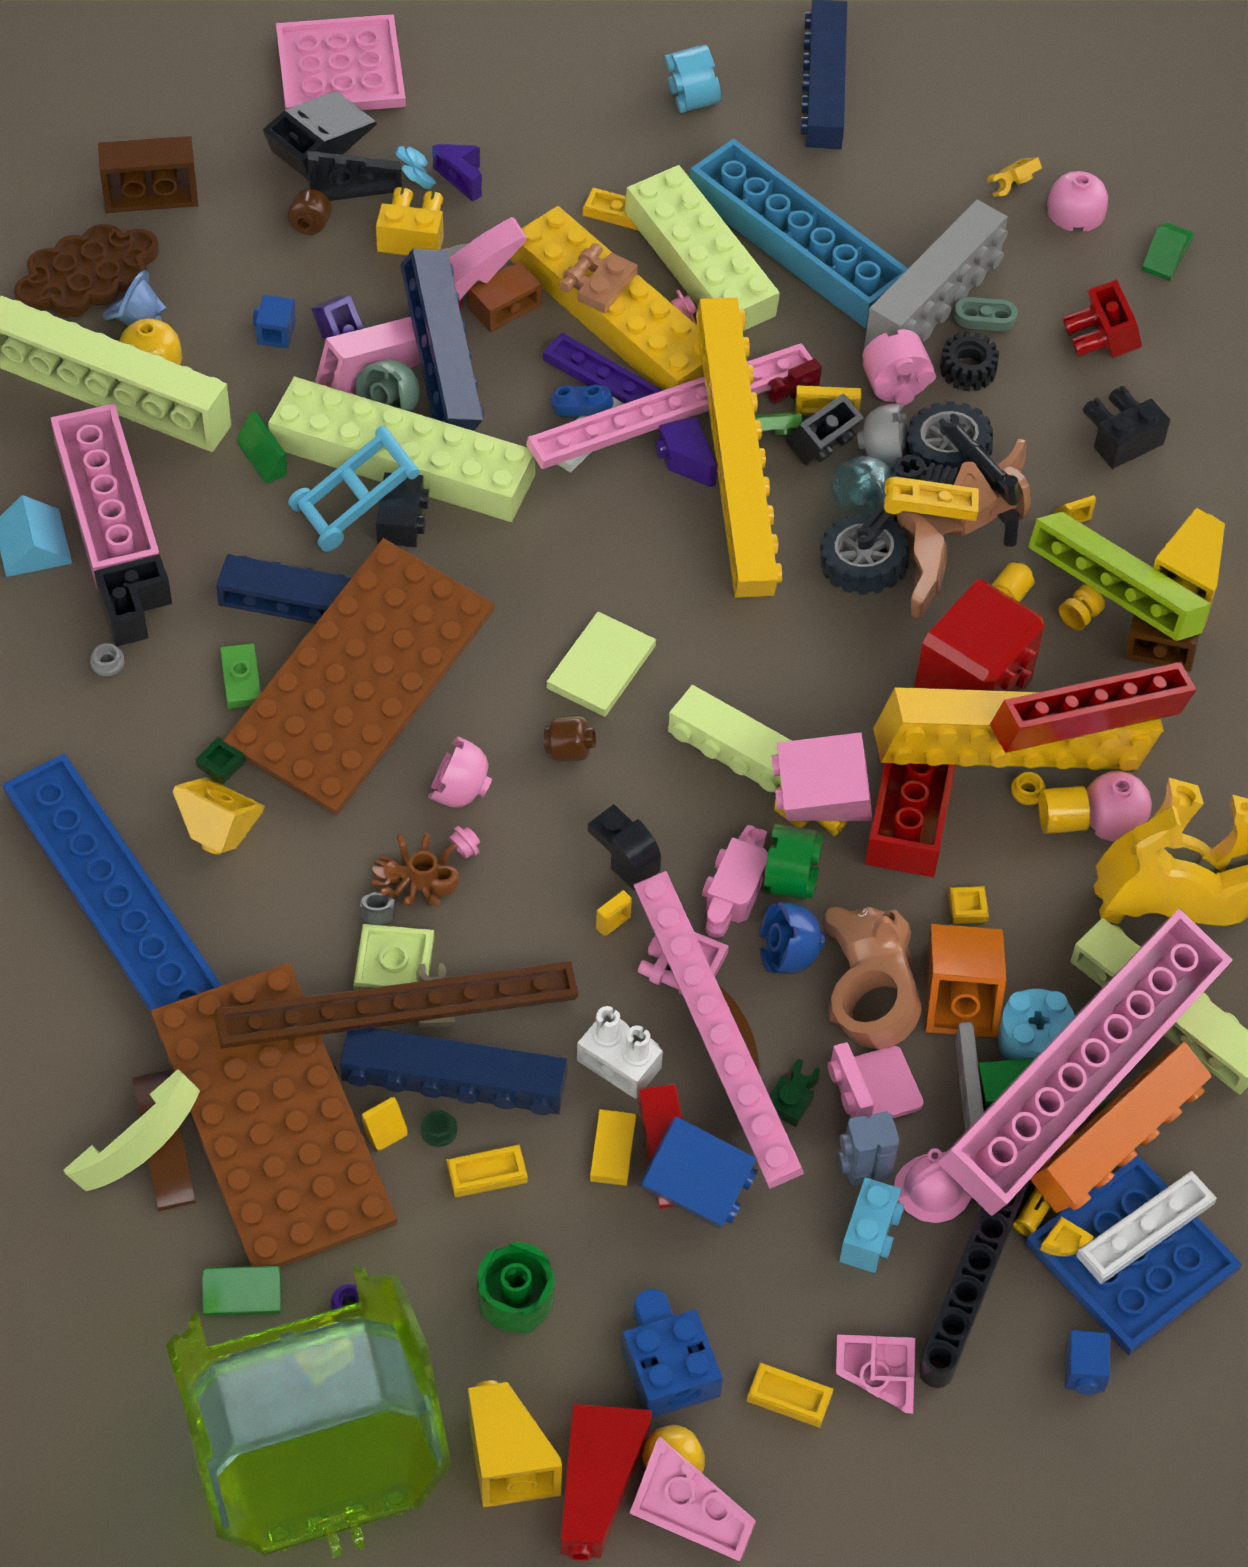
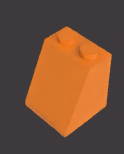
(965, 979)

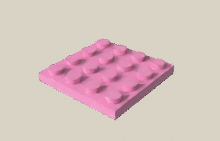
(344, 56)

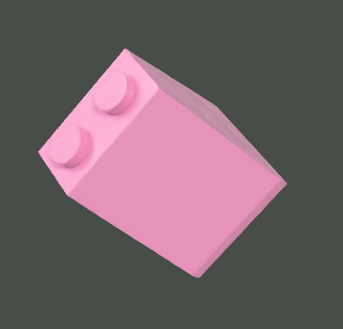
(823, 779)

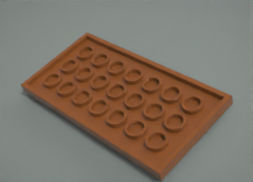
(359, 676)
(275, 1128)

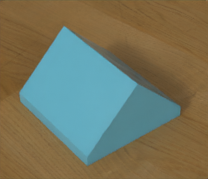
(32, 537)

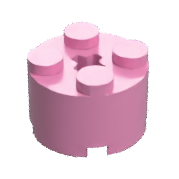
(898, 366)

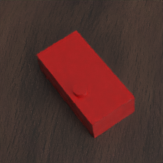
(910, 817)

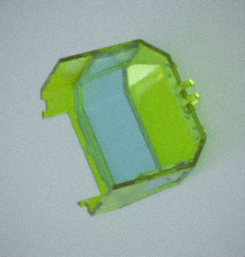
(314, 1421)

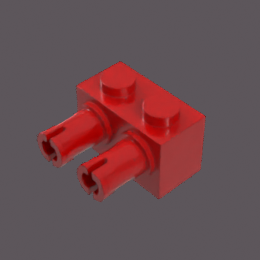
(1113, 318)

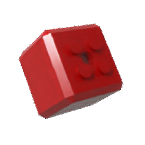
(981, 644)

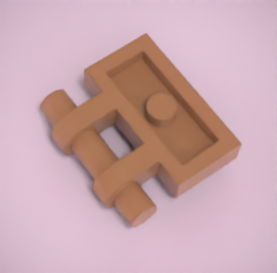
(606, 282)

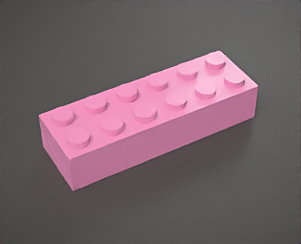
(103, 487)

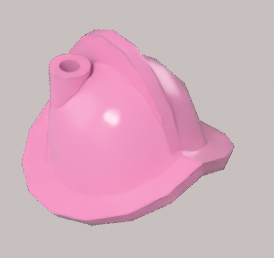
(929, 1190)

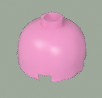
(1077, 201)
(461, 775)
(1117, 804)

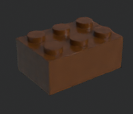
(148, 174)

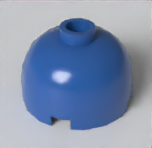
(791, 938)

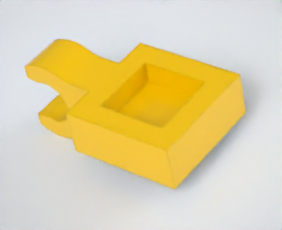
(1019, 171)

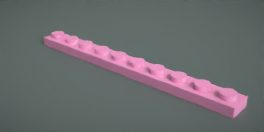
(649, 412)
(719, 1031)

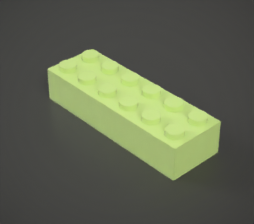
(699, 244)

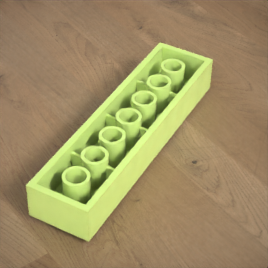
(111, 372)
(455, 461)

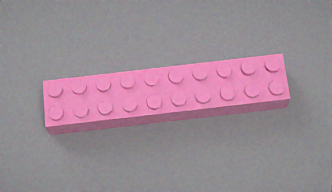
(1084, 1063)

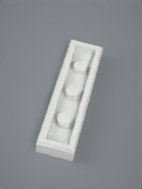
(1146, 1227)

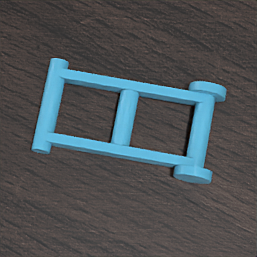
(304, 498)

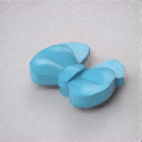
(416, 170)

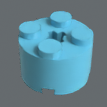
(693, 78)
(1032, 1022)

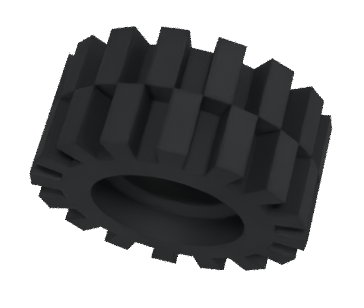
(973, 348)

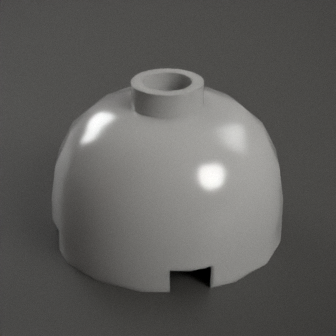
(884, 433)

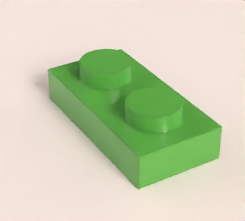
(782, 423)

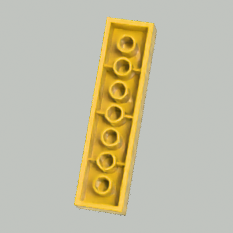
(640, 322)
(956, 730)

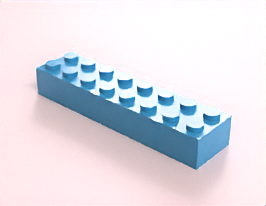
(796, 230)

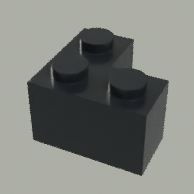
(128, 592)

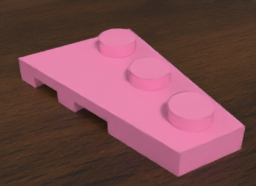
(690, 1505)

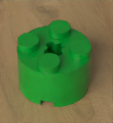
(791, 862)
(512, 1307)

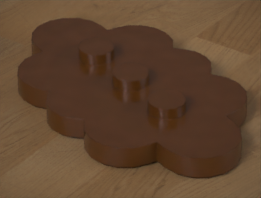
(86, 269)

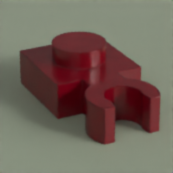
(802, 375)

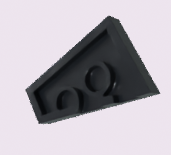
(352, 176)

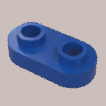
(581, 400)

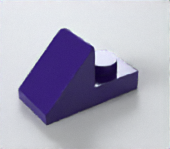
(460, 167)

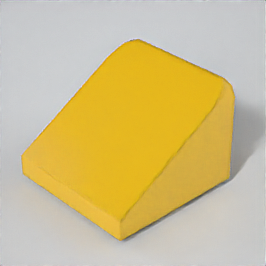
(1079, 510)
(384, 1124)

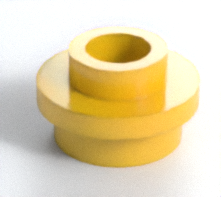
(1029, 781)

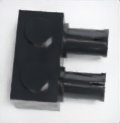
(1129, 433)

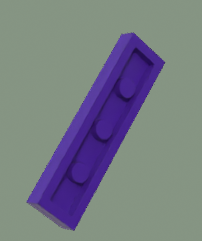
(596, 369)

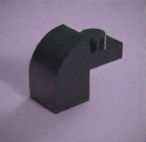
(631, 845)

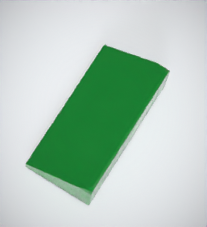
(262, 449)
(241, 1290)

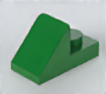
(1167, 250)

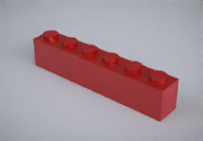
(1092, 707)

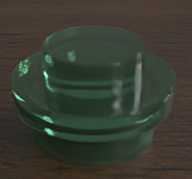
(438, 1128)

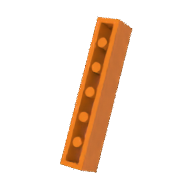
(1120, 1127)

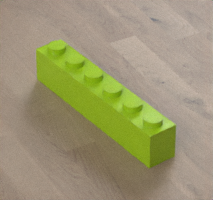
(1119, 576)

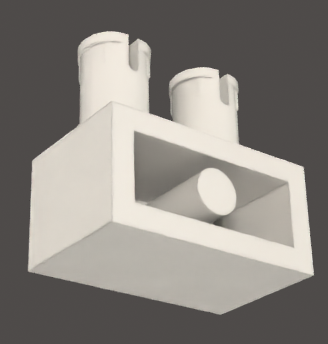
(620, 1053)

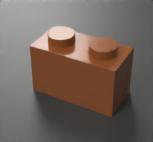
(505, 296)

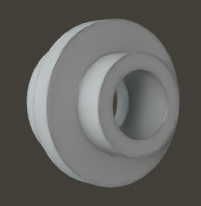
(104, 653)

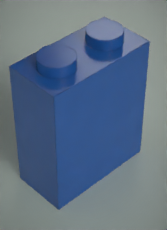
(699, 1173)

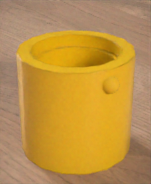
(1064, 810)

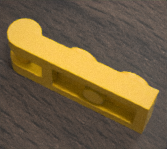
(931, 498)

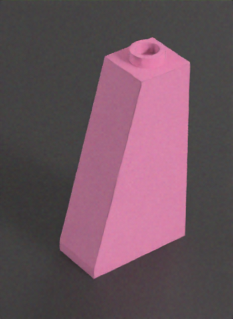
(349, 353)

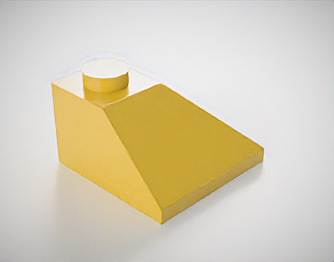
(216, 814)

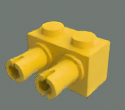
(409, 228)

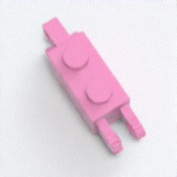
(736, 882)

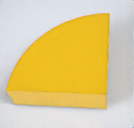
(1065, 1239)

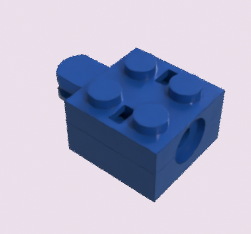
(674, 1356)

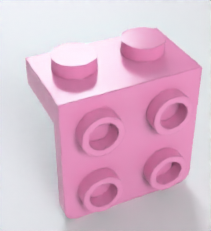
(874, 1082)

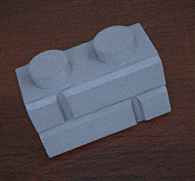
(868, 1148)

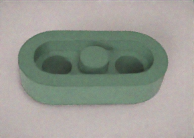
(985, 314)

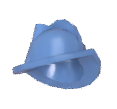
(137, 304)

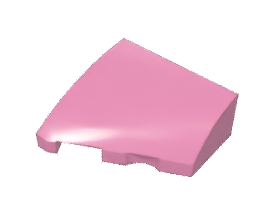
(880, 1366)

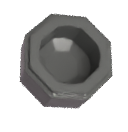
(377, 908)

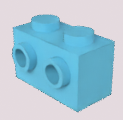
(870, 1224)

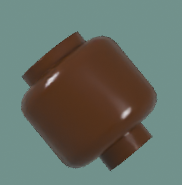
(309, 211)
(569, 739)

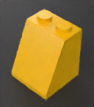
(1194, 555)
(509, 1448)

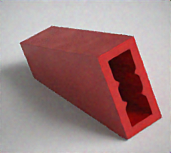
(599, 1471)

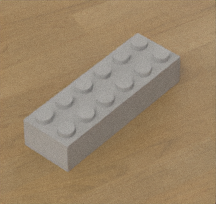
(941, 275)

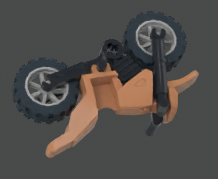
(886, 540)

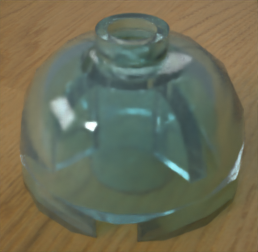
(860, 484)

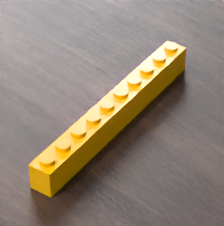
(737, 448)

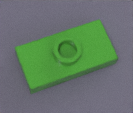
(240, 675)

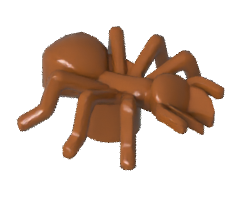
(420, 871)

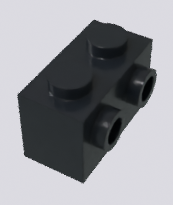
(824, 430)

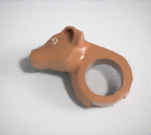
(878, 958)

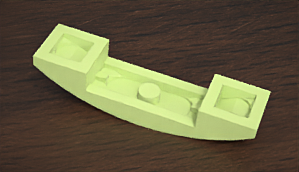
(139, 1141)

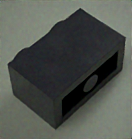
(400, 512)

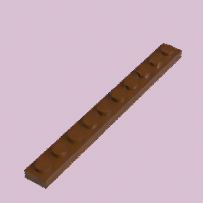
(394, 1004)

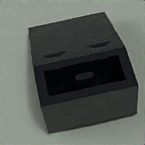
(319, 125)

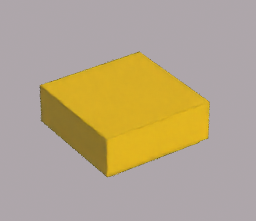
(968, 905)
(613, 913)

